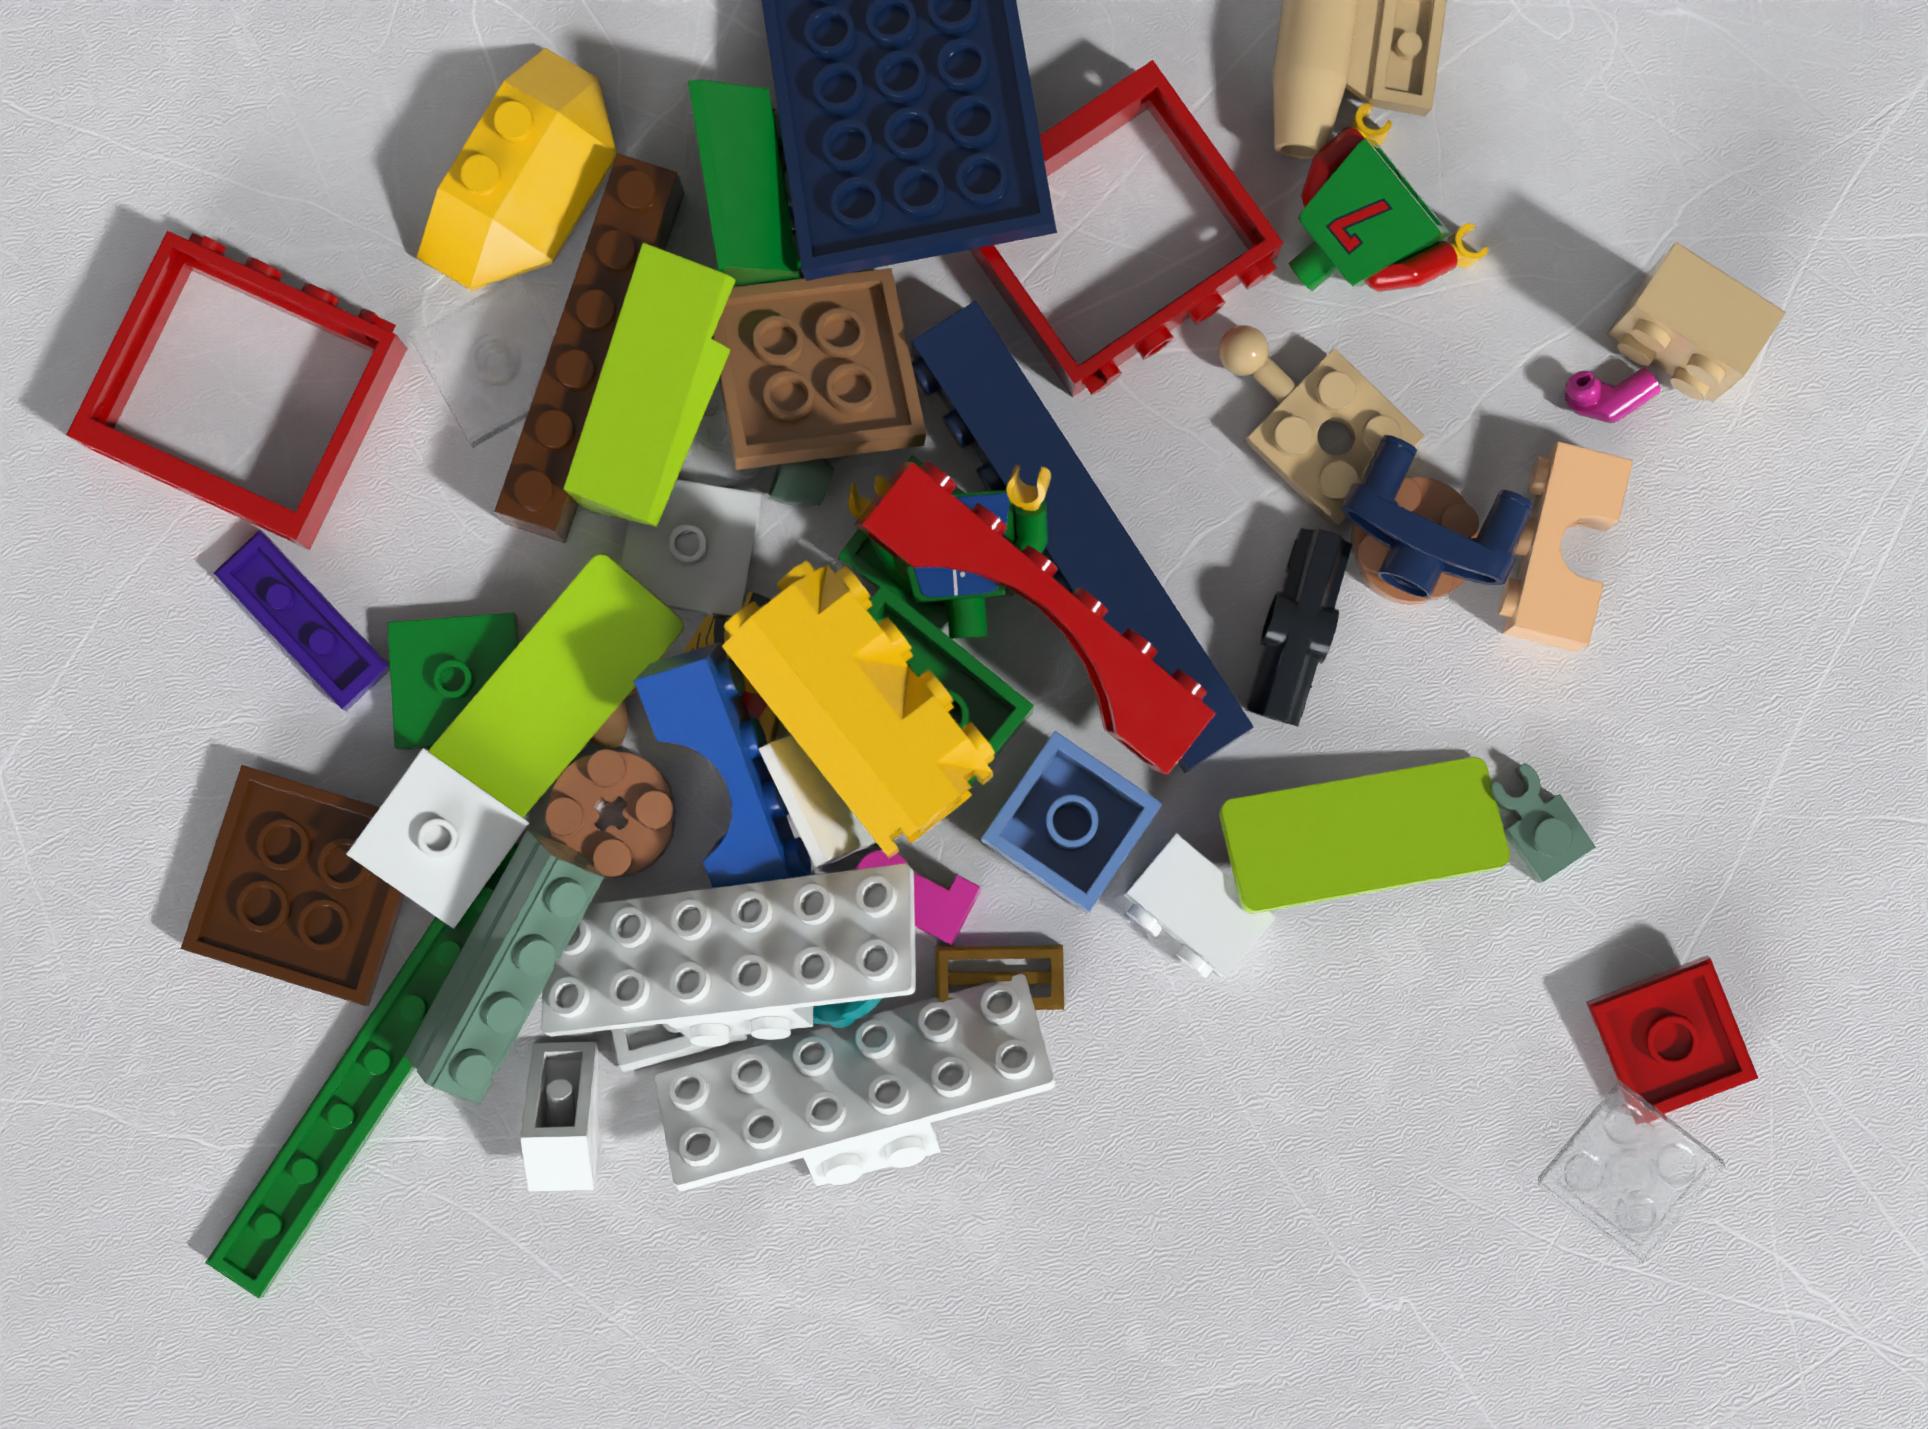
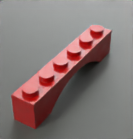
(1138, 700)

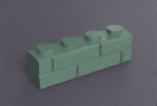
(503, 967)

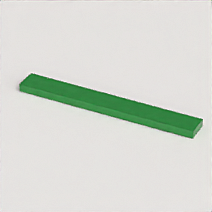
(342, 1111)

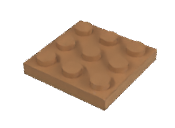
(817, 370)

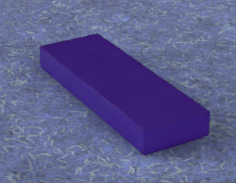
(302, 620)

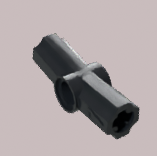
(1299, 626)

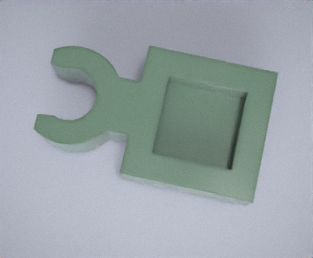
(1545, 833)

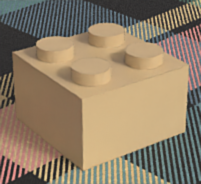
(1695, 324)

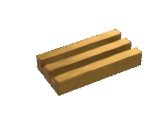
(1054, 977)

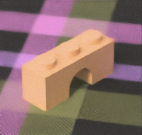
(1547, 598)

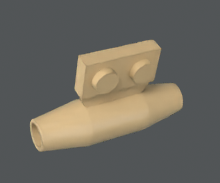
(1371, 47)

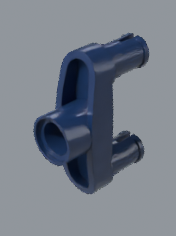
(1421, 547)

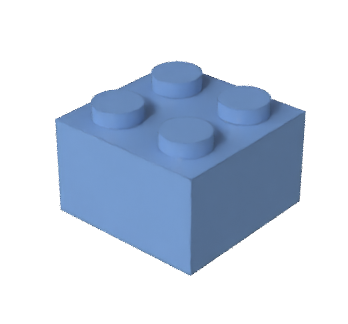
(1071, 822)

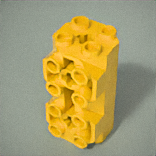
(858, 704)

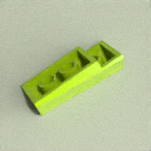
(651, 388)

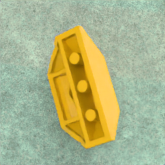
(521, 176)

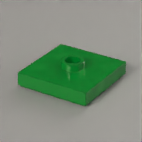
(441, 668)

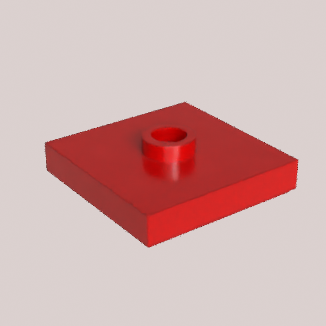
(1673, 1036)

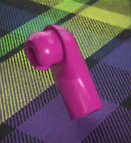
(1608, 402)

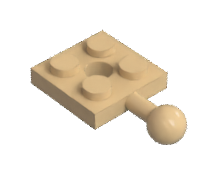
(1290, 433)

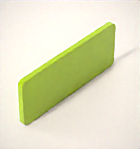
(559, 685)
(1363, 834)

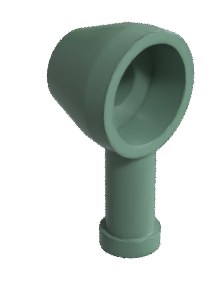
(801, 482)

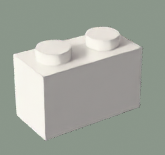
(1196, 907)

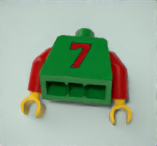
(1371, 219)

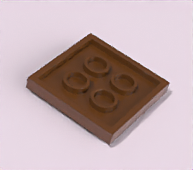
(289, 895)

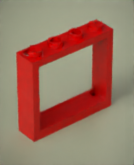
(1077, 133)
(138, 335)

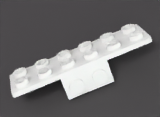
(737, 956)
(854, 1092)

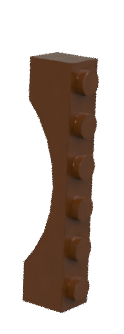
(634, 210)

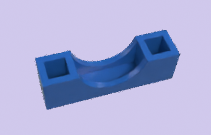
(700, 705)

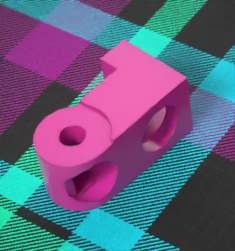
(936, 909)

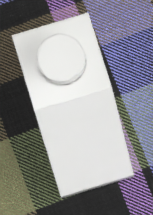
(561, 1117)

